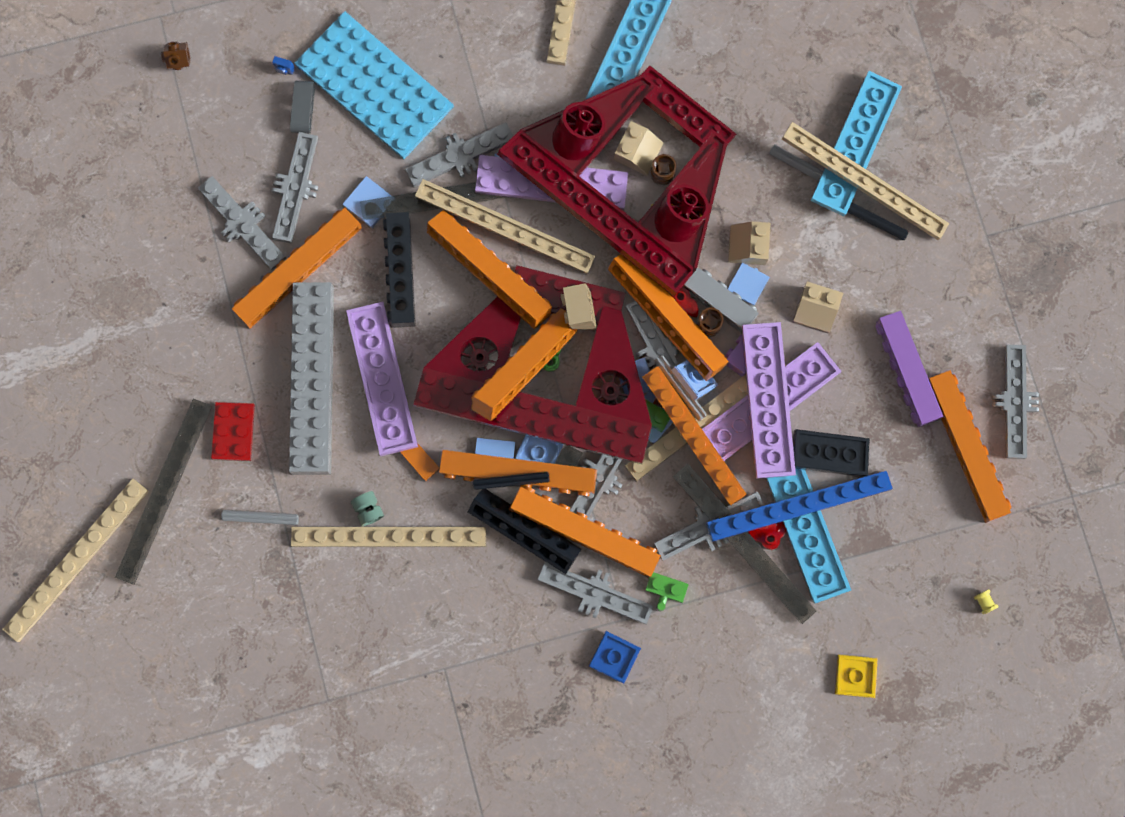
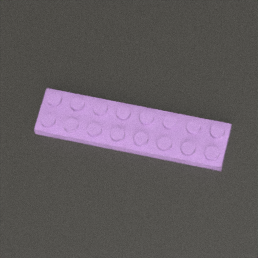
(501, 179)
(803, 378)
(382, 379)
(768, 400)

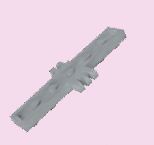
(460, 154)
(295, 187)
(242, 222)
(652, 337)
(1016, 402)
(604, 483)
(698, 531)
(596, 593)

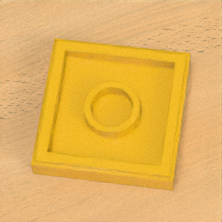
(856, 676)

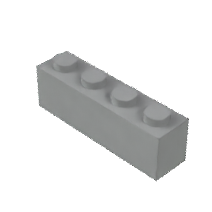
(715, 295)

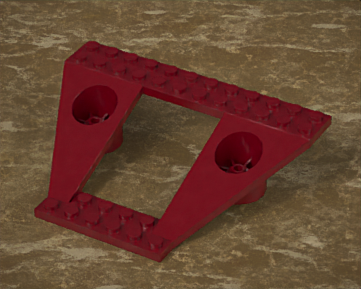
(665, 239)
(590, 425)

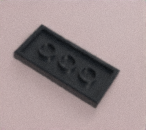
(831, 452)

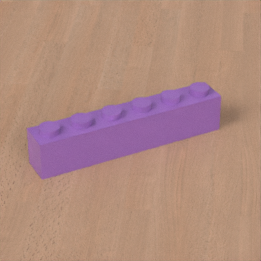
(909, 369)

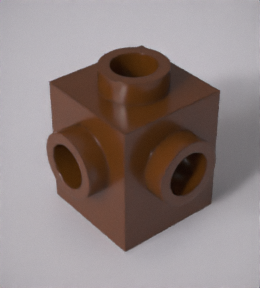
(176, 55)

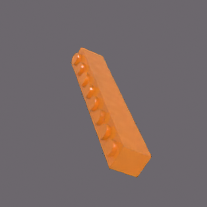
(297, 267)
(489, 269)
(669, 318)
(522, 366)
(694, 435)
(968, 448)
(476, 466)
(585, 532)

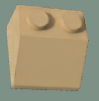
(638, 148)
(749, 243)
(579, 307)
(818, 307)

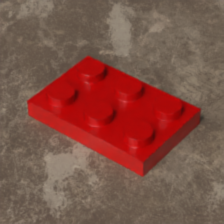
(233, 431)

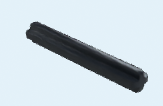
(877, 221)
(511, 480)

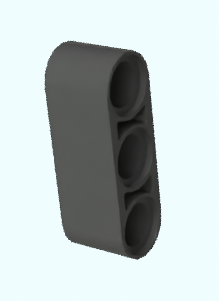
(302, 107)

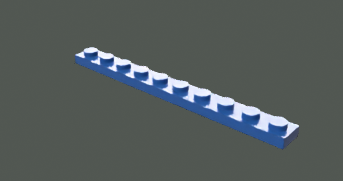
(798, 506)

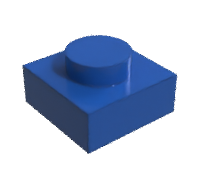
(283, 66)

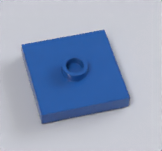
(614, 657)

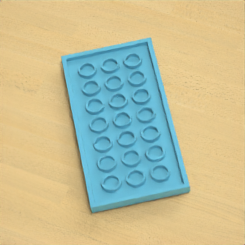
(374, 85)

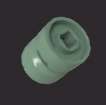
(364, 502)

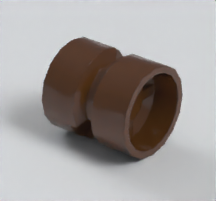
(663, 169)
(710, 321)

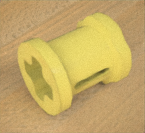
(986, 602)

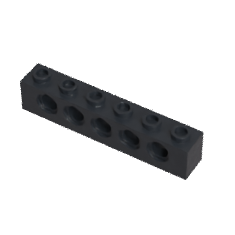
(401, 222)
(526, 533)

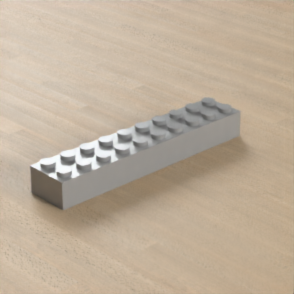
(311, 379)

